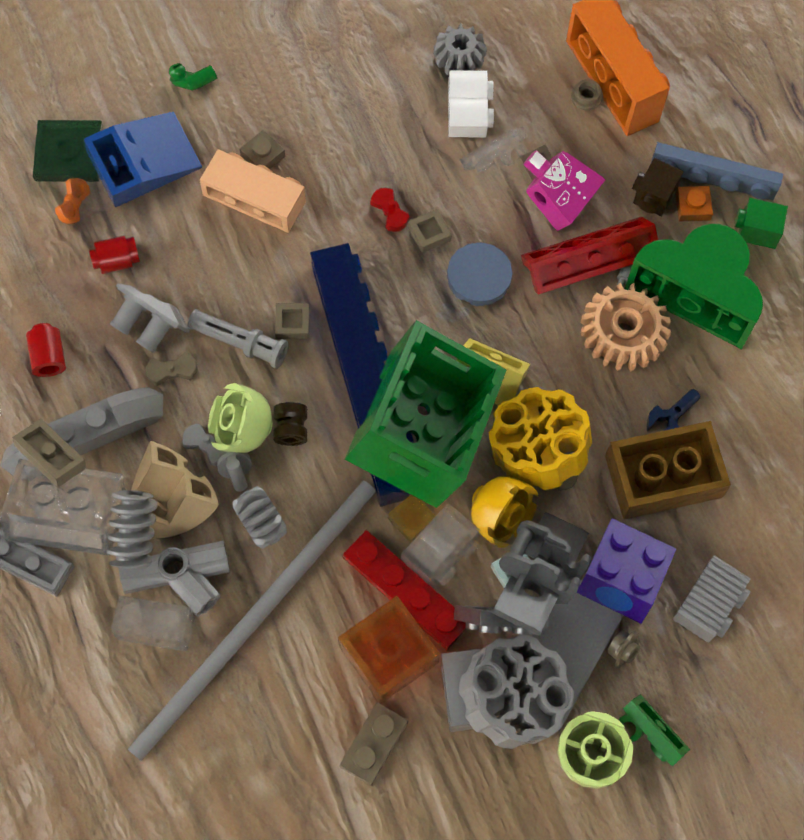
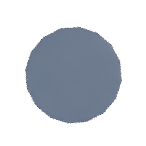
(479, 274)

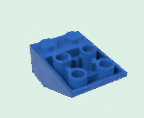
(141, 156)

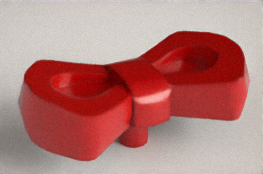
(395, 217)

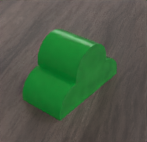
(702, 281)

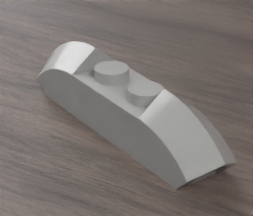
(101, 422)

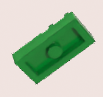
(663, 739)

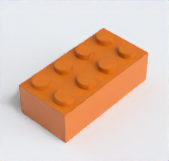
(618, 63)

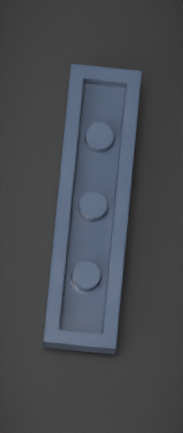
(721, 172)

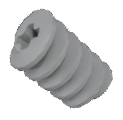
(133, 529)

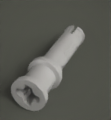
(254, 341)

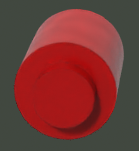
(45, 350)

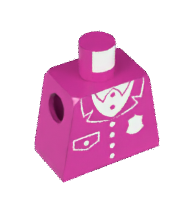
(561, 186)

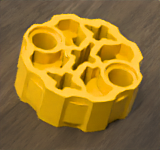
(542, 437)

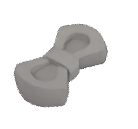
(196, 437)

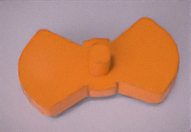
(77, 191)

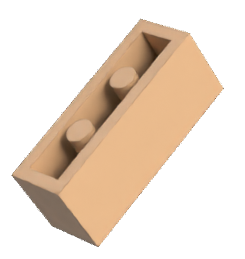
(253, 190)

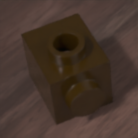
(656, 187)

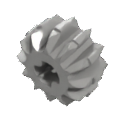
(460, 49)
(259, 517)

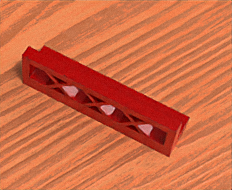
(588, 254)

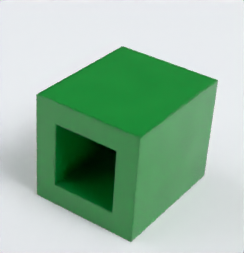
(761, 222)

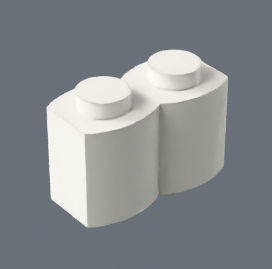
(469, 103)

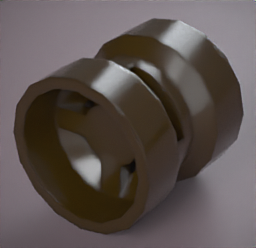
(290, 424)

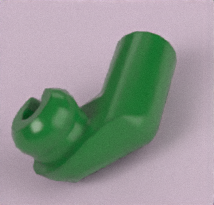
(190, 80)

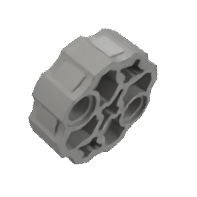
(516, 691)

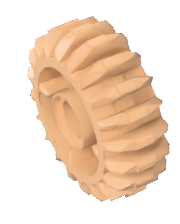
(623, 346)

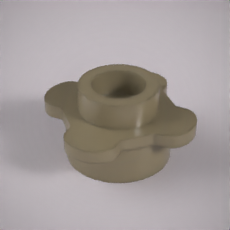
(624, 647)

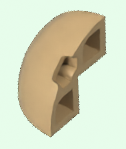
(181, 497)

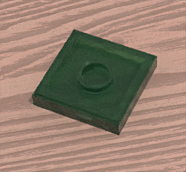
(62, 150)

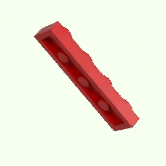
(395, 579)

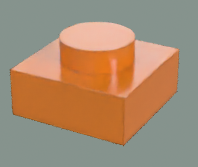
(694, 203)

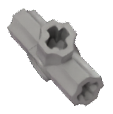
(189, 582)

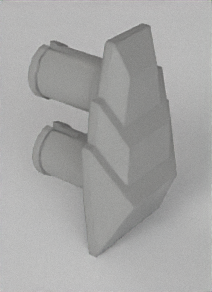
(163, 317)

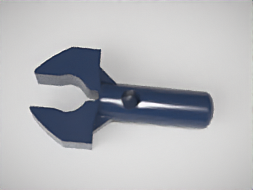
(674, 413)

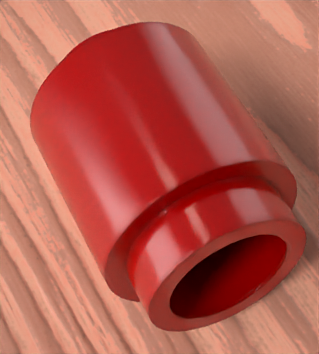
(114, 254)

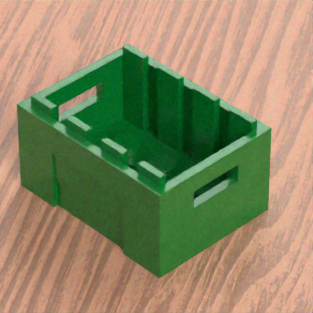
(448, 436)

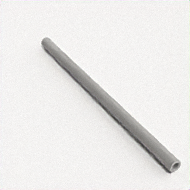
(251, 621)

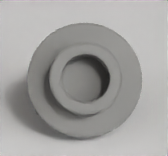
(235, 466)

